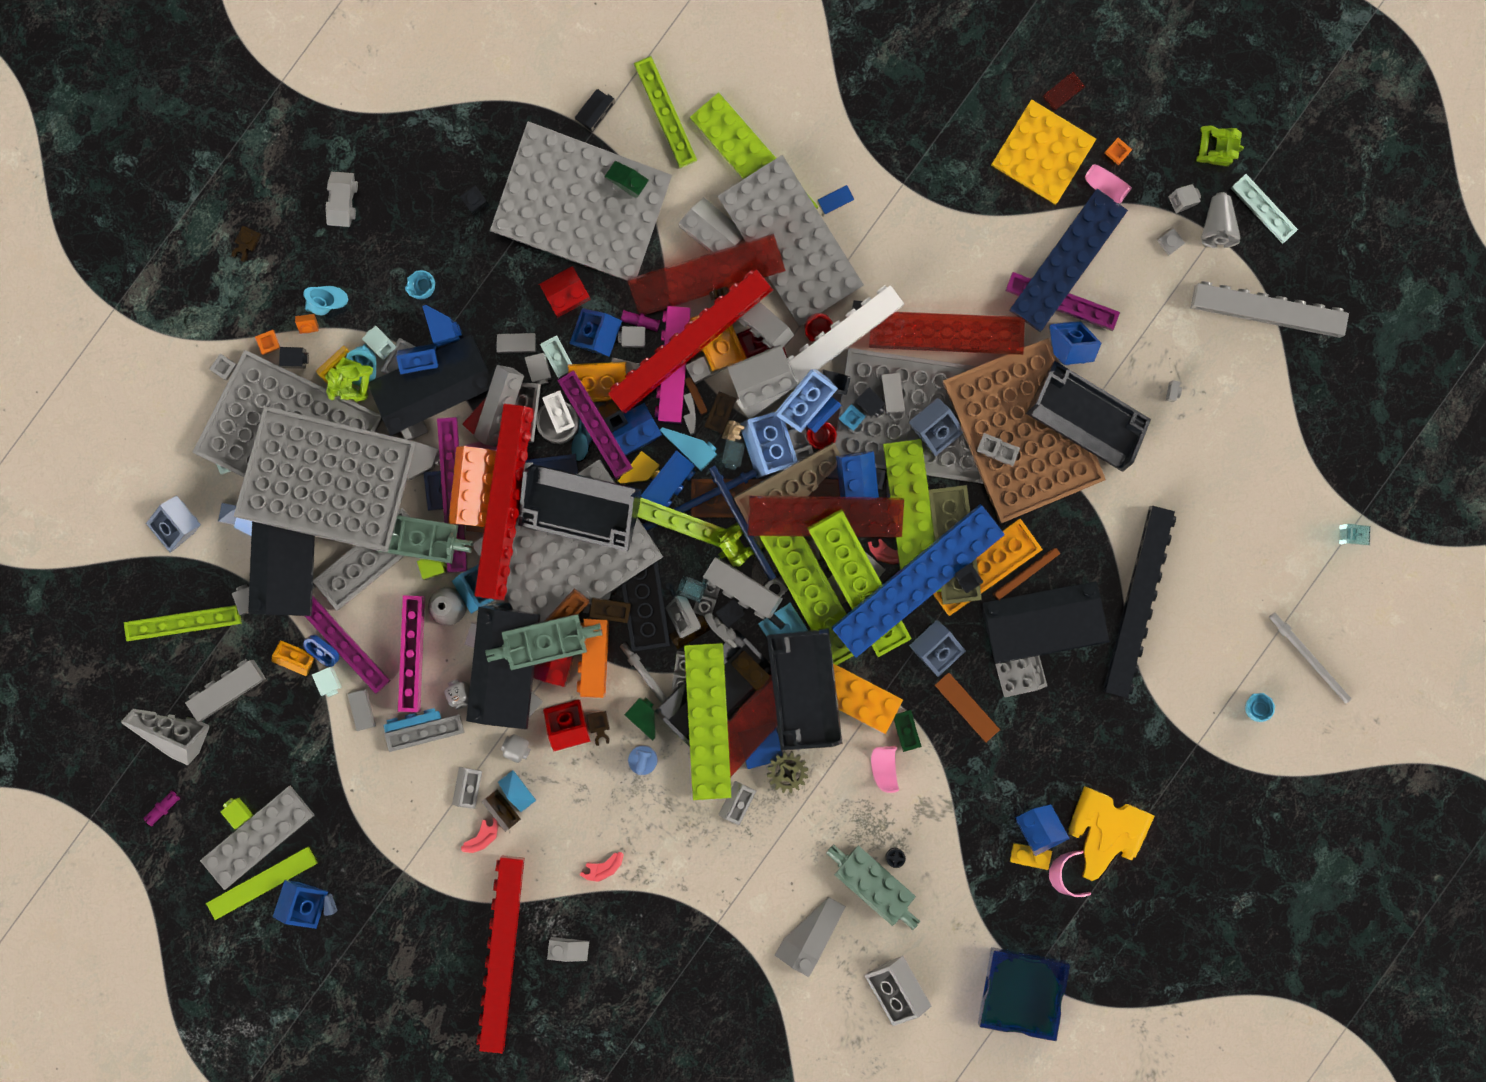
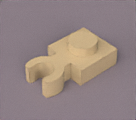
(732, 431)

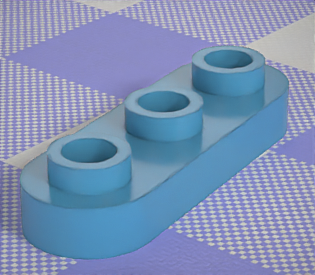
(411, 720)

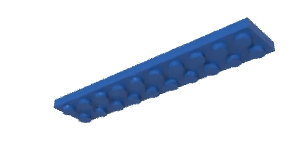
(917, 581)

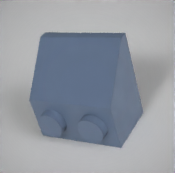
(936, 426)
(173, 523)
(937, 648)

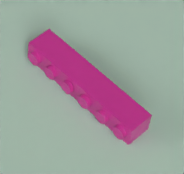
(672, 389)
(411, 653)

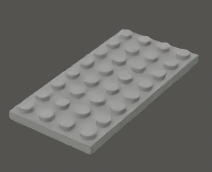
(814, 262)

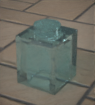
(733, 454)

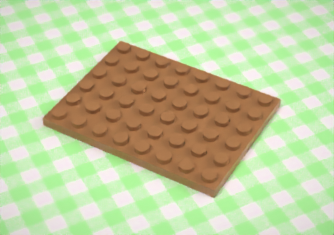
(995, 403)

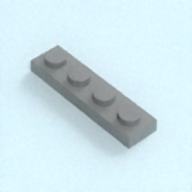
(424, 733)

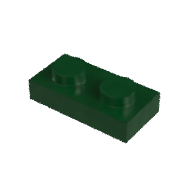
(907, 731)

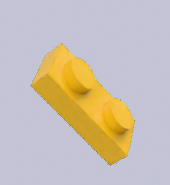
(1024, 855)

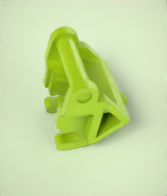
(1227, 146)
(341, 380)
(732, 546)

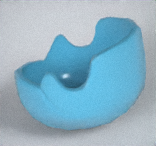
(420, 284)
(1259, 707)

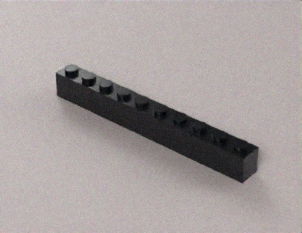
(1139, 601)

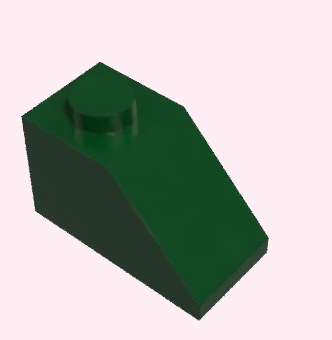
(626, 178)
(643, 717)

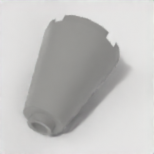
(1221, 223)
(454, 606)

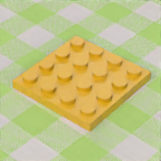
(1043, 152)

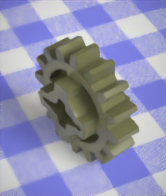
(781, 776)

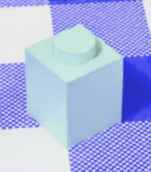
(379, 342)
(327, 682)

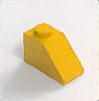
(643, 470)

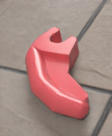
(884, 553)
(485, 836)
(600, 871)

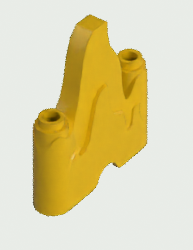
(1109, 830)

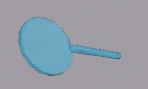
(580, 443)

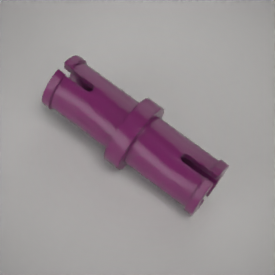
(640, 320)
(161, 808)

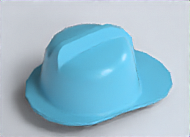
(323, 299)
(364, 356)

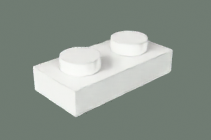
(558, 412)

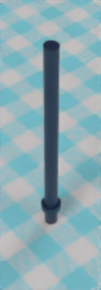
(718, 479)
(709, 495)

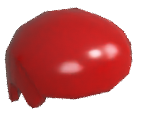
(817, 324)
(823, 437)

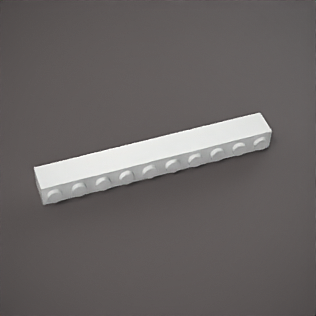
(836, 340)

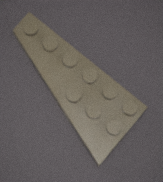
(794, 480)

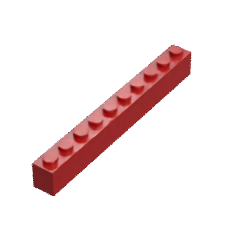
(690, 341)
(504, 502)
(502, 954)

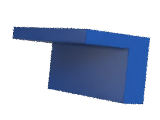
(417, 358)

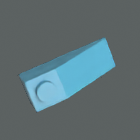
(694, 449)

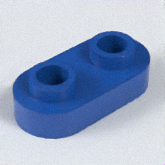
(321, 651)

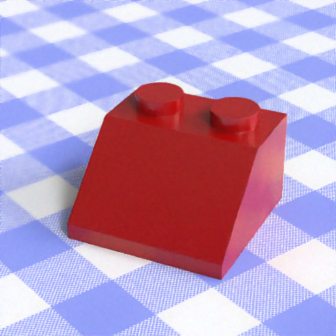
(565, 291)
(554, 671)
(566, 725)

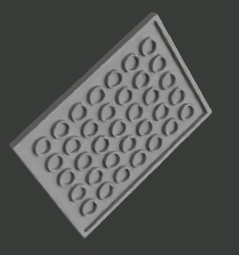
(569, 208)
(260, 383)
(920, 387)
(325, 479)
(552, 565)

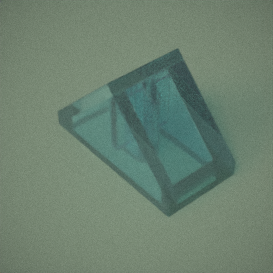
(1354, 534)
(691, 588)

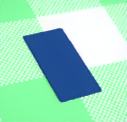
(835, 199)

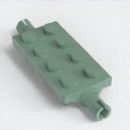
(426, 539)
(544, 642)
(874, 885)

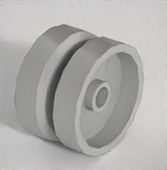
(547, 428)

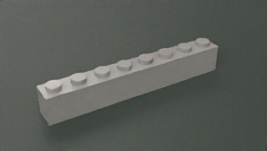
(1269, 310)

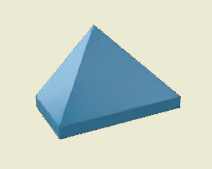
(516, 791)

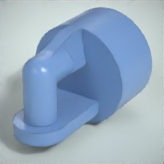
(642, 760)

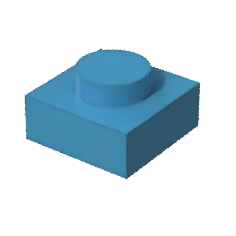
(852, 417)

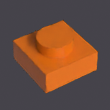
(1118, 151)
(306, 323)
(268, 342)

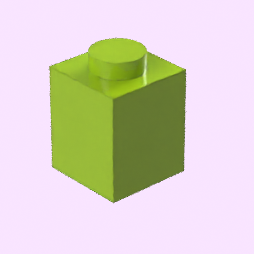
(431, 568)
(236, 812)

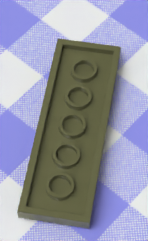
(947, 509)

